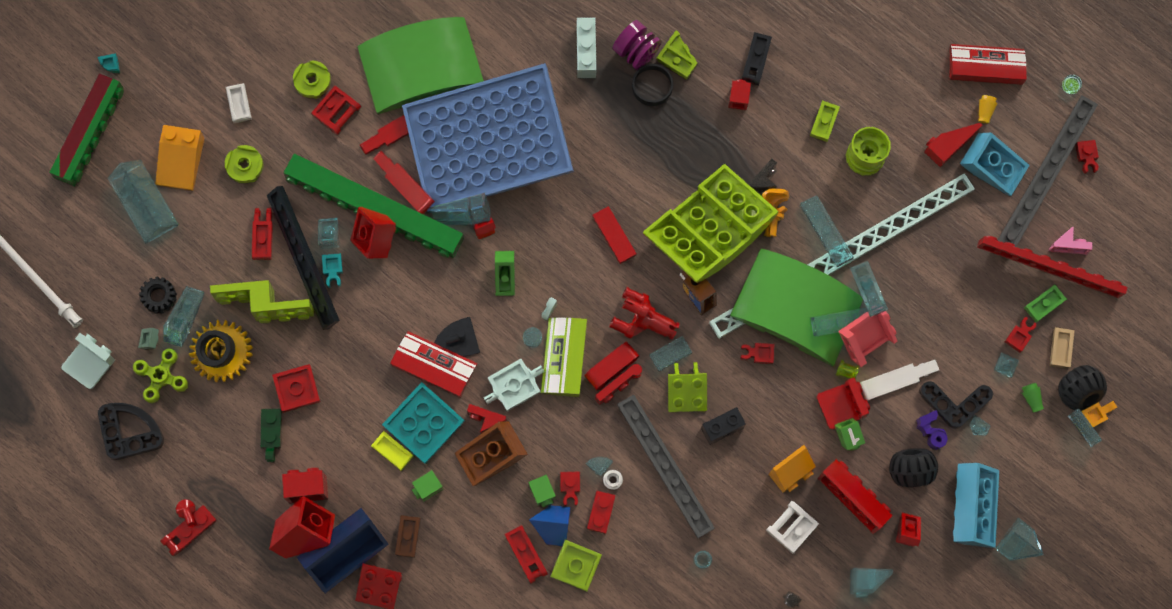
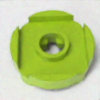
(311, 69)
(246, 174)

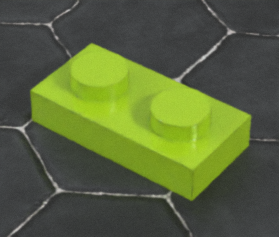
(824, 121)

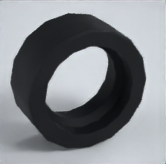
(201, 345)

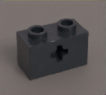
(723, 426)

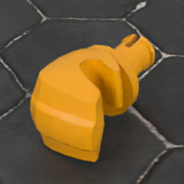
(775, 197)

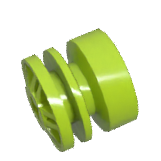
(874, 145)

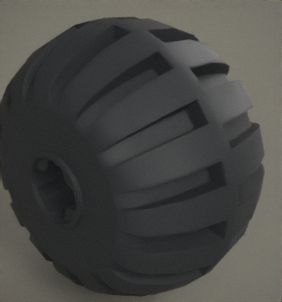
(1082, 387)
(913, 467)

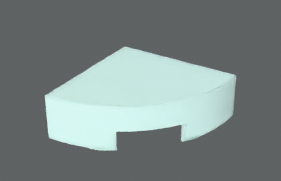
(551, 304)

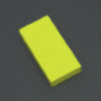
(392, 451)

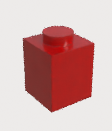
(739, 94)

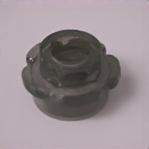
(792, 600)

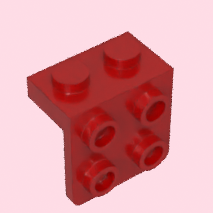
(843, 403)

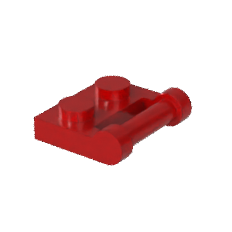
(331, 105)

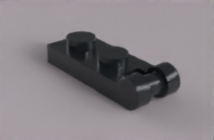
(756, 57)

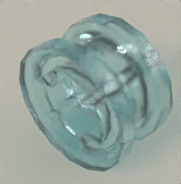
(704, 565)

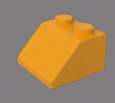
(793, 469)

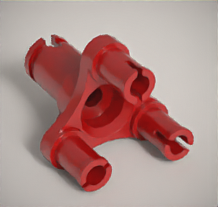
(644, 317)

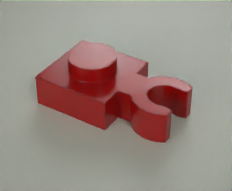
(1088, 153)
(1019, 336)
(762, 353)
(570, 484)

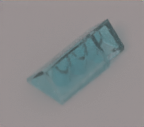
(142, 200)

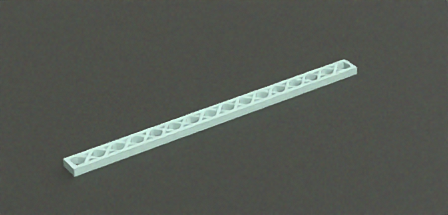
(884, 224)

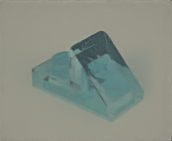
(328, 233)

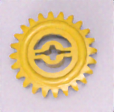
(236, 363)

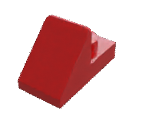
(484, 229)
(490, 418)
(909, 530)

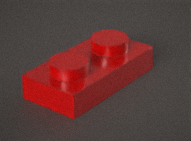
(601, 512)

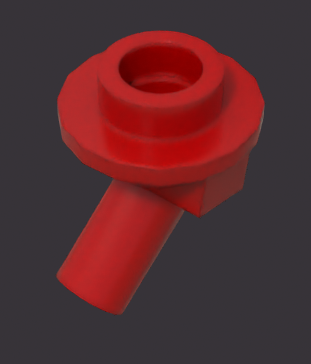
(185, 509)

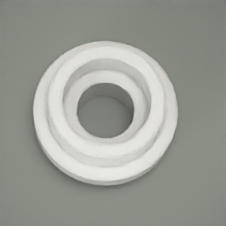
(612, 473)

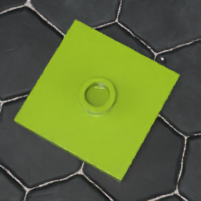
(576, 565)

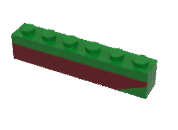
(87, 130)

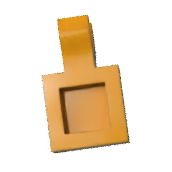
(1096, 414)

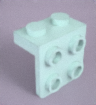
(88, 361)

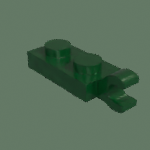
(270, 432)

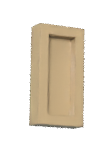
(1062, 348)

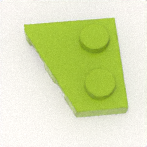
(677, 56)

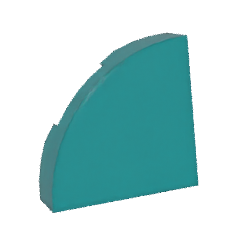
(110, 63)

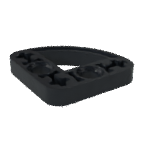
(124, 444)

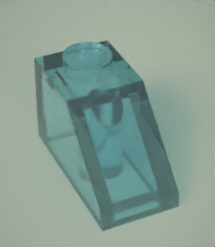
(866, 581)

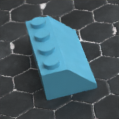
(976, 505)

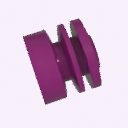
(636, 45)

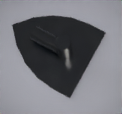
(459, 338)

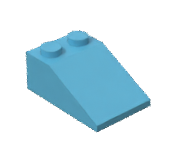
(994, 163)

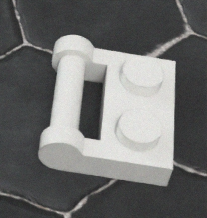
(797, 531)

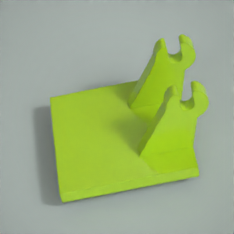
(687, 391)

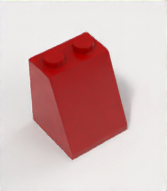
(302, 529)

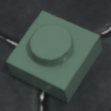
(148, 338)

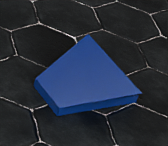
(552, 524)

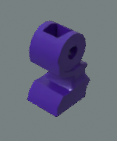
(936, 437)

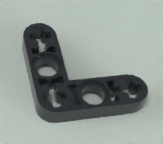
(952, 409)

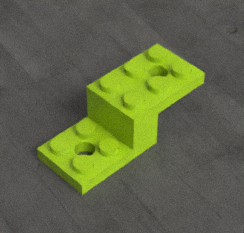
(262, 301)

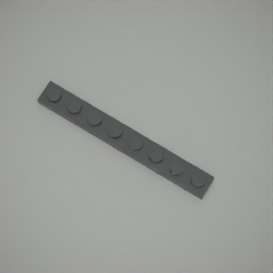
(665, 466)

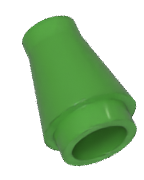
(1033, 396)

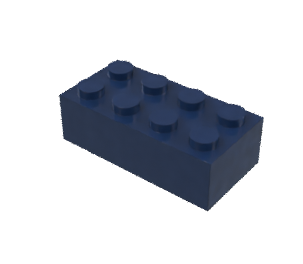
(350, 546)

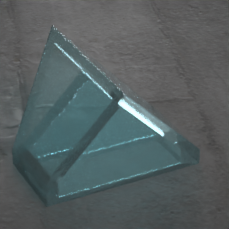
(1020, 542)

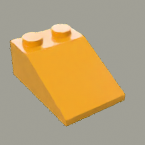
(179, 157)

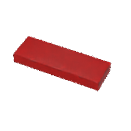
(614, 235)

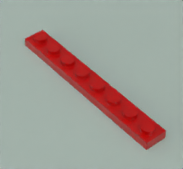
(1045, 264)

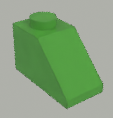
(504, 273)

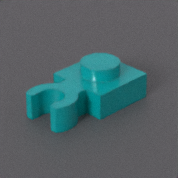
(332, 266)

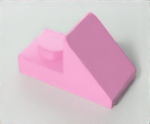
(1066, 244)

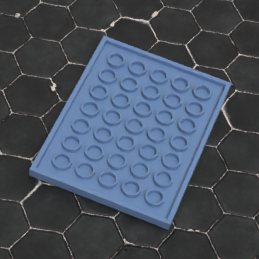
(488, 136)

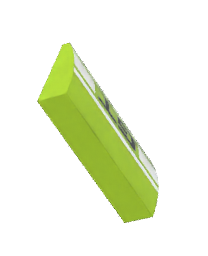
(564, 356)

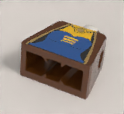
(700, 294)

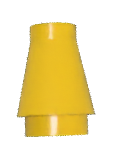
(986, 108)

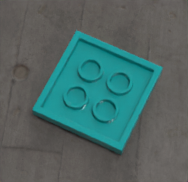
(423, 423)

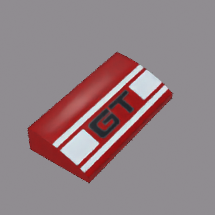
(987, 64)
(433, 364)

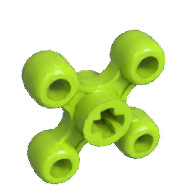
(153, 373)

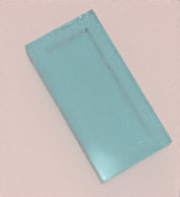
(670, 353)
(1084, 427)

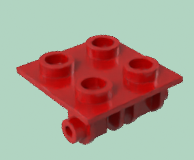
(378, 586)

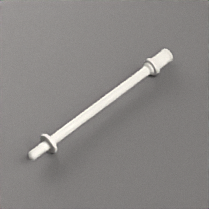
(65, 310)

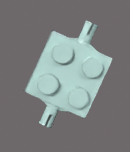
(514, 385)

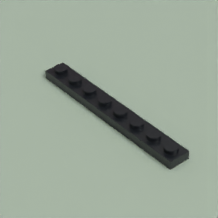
(303, 258)

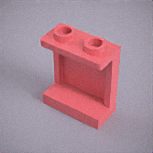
(866, 335)

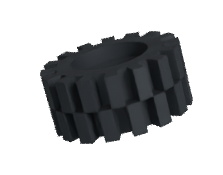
(149, 287)

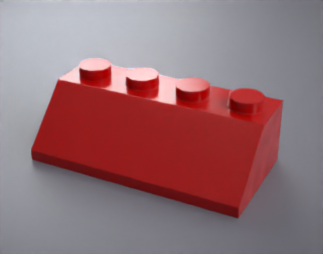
(855, 496)

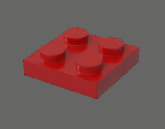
(296, 388)

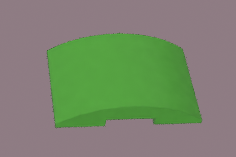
(419, 62)
(783, 297)

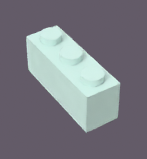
(586, 48)

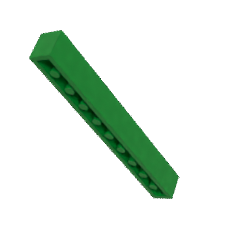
(353, 195)

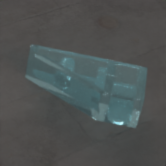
(463, 211)
(869, 288)
(182, 317)

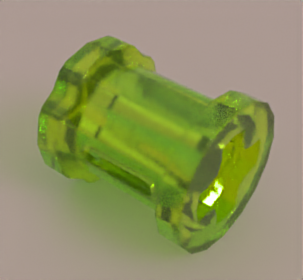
(847, 370)

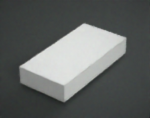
(238, 103)

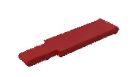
(387, 135)
(404, 183)

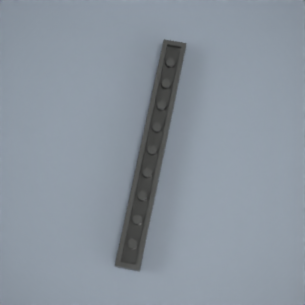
(1048, 171)

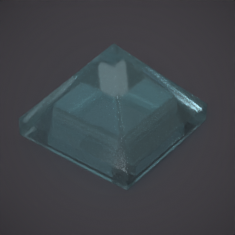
(1006, 365)
(979, 426)

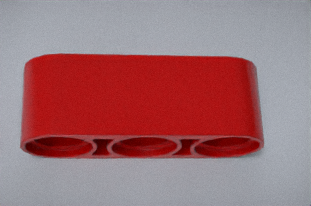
(611, 365)

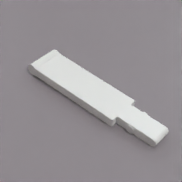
(897, 379)

